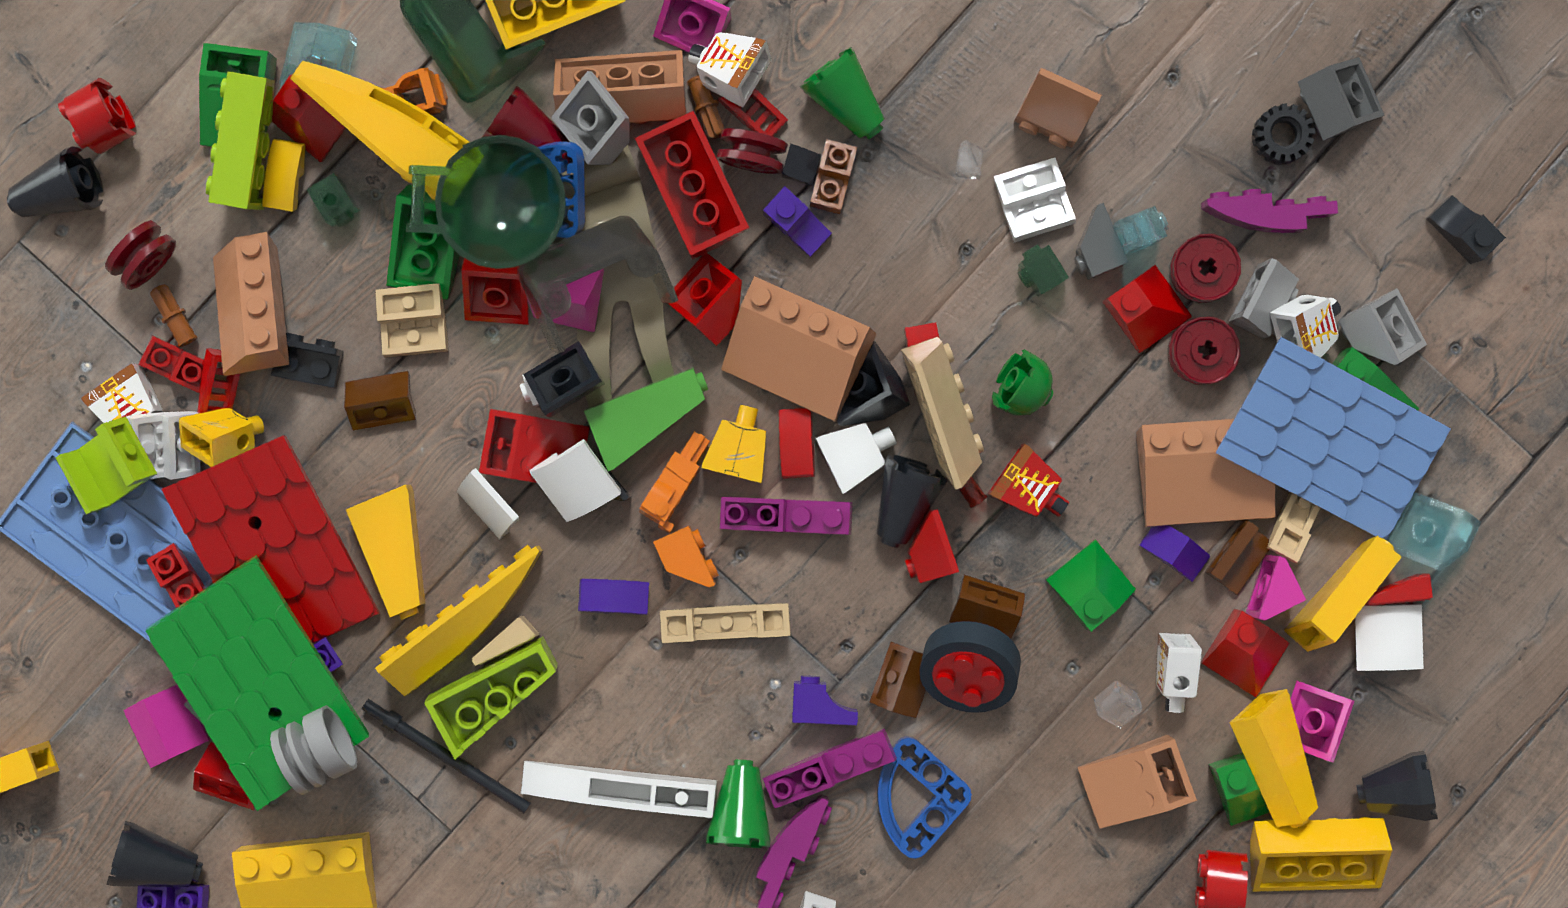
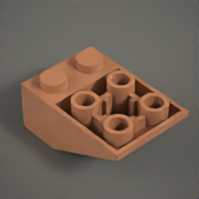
(1137, 782)

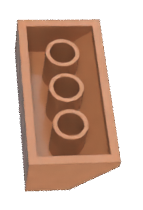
(642, 84)
(250, 305)

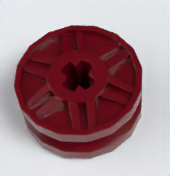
(751, 151)
(140, 255)
(1223, 263)
(1219, 339)

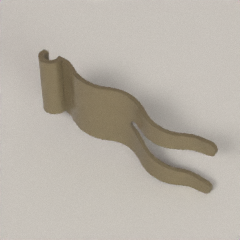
(612, 193)

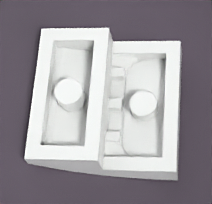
(1034, 199)
(161, 441)
(575, 481)
(487, 504)
(1389, 637)

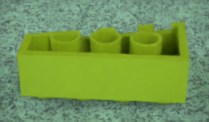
(241, 141)
(485, 696)

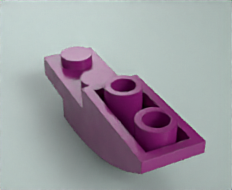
(1257, 211)
(786, 515)
(829, 767)
(794, 841)

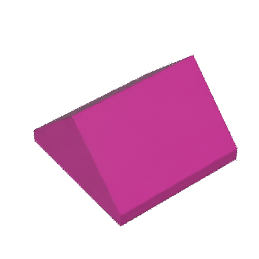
(691, 22)
(584, 302)
(1274, 589)
(1320, 719)
(165, 726)

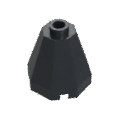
(1400, 788)

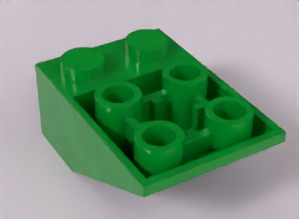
(214, 66)

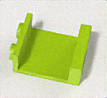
(107, 466)

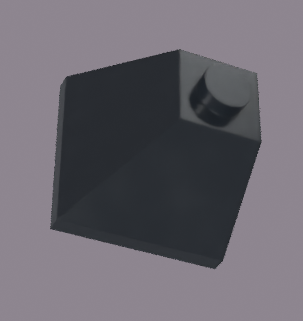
(875, 393)

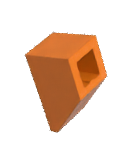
(683, 556)

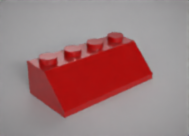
(692, 184)

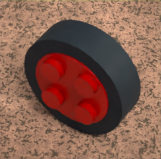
(970, 667)

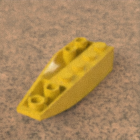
(382, 121)
(457, 627)

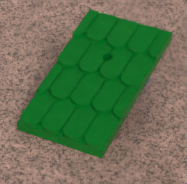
(248, 673)

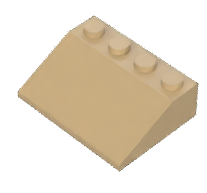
(943, 409)

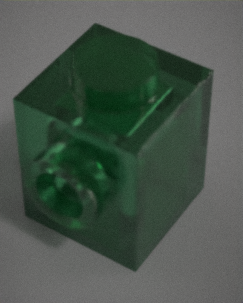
(333, 200)
(1041, 270)

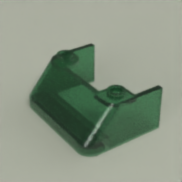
(466, 46)

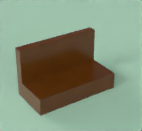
(379, 400)
(1239, 557)
(988, 604)
(899, 681)

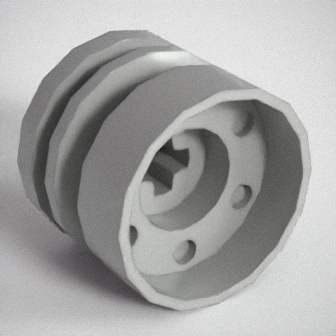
(313, 750)

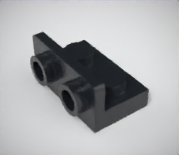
(311, 362)

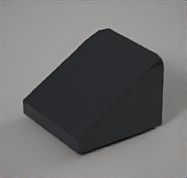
(801, 165)

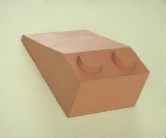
(1056, 109)

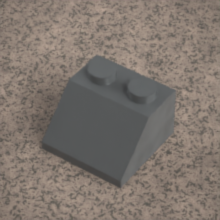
(1340, 98)

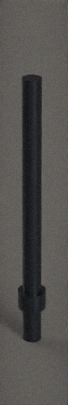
(393, 722)

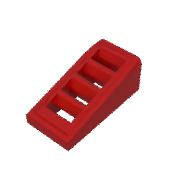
(745, 117)
(210, 368)
(1405, 590)

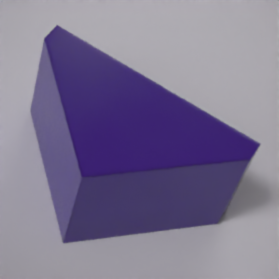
(1175, 550)

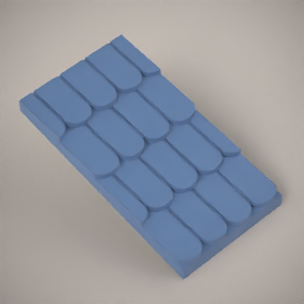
(1332, 439)
(104, 549)

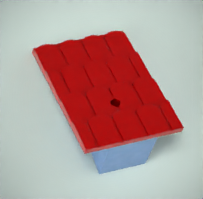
(295, 542)

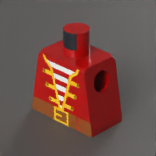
(1029, 485)

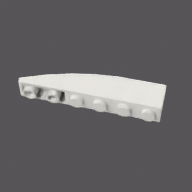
(620, 788)

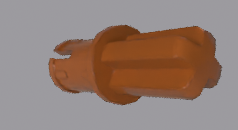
(706, 108)
(173, 315)

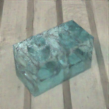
(1141, 230)

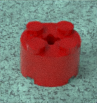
(97, 117)
(1223, 880)

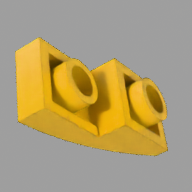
(282, 175)

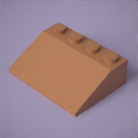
(796, 348)
(1191, 482)

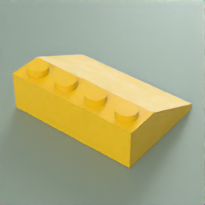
(306, 873)

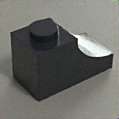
(1465, 230)

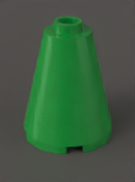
(846, 94)
(740, 809)

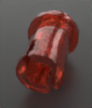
(972, 492)

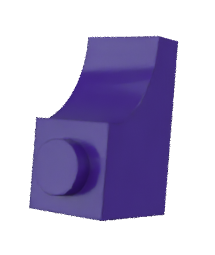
(796, 222)
(816, 706)

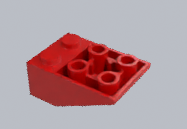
(521, 442)

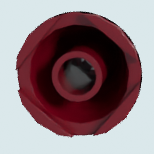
(525, 120)

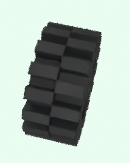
(1296, 120)

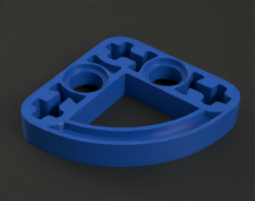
(577, 213)
(939, 802)

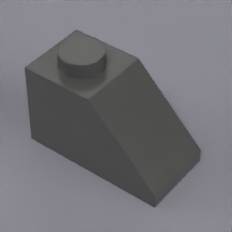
(1099, 246)

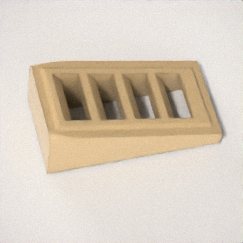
(514, 635)

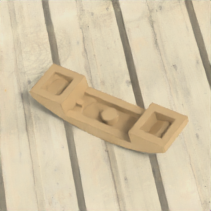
(1293, 527)
(725, 622)

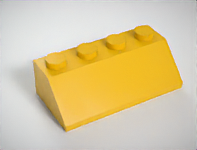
(528, 19)
(1319, 855)

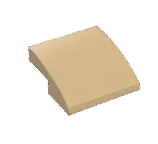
(412, 320)

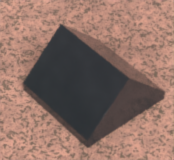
(563, 379)

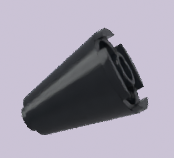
(58, 186)
(906, 498)
(151, 861)

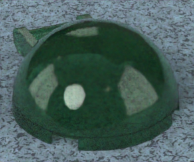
(493, 201)

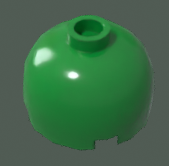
(1024, 385)

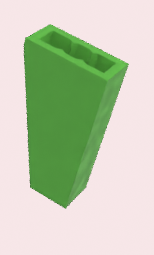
(639, 416)

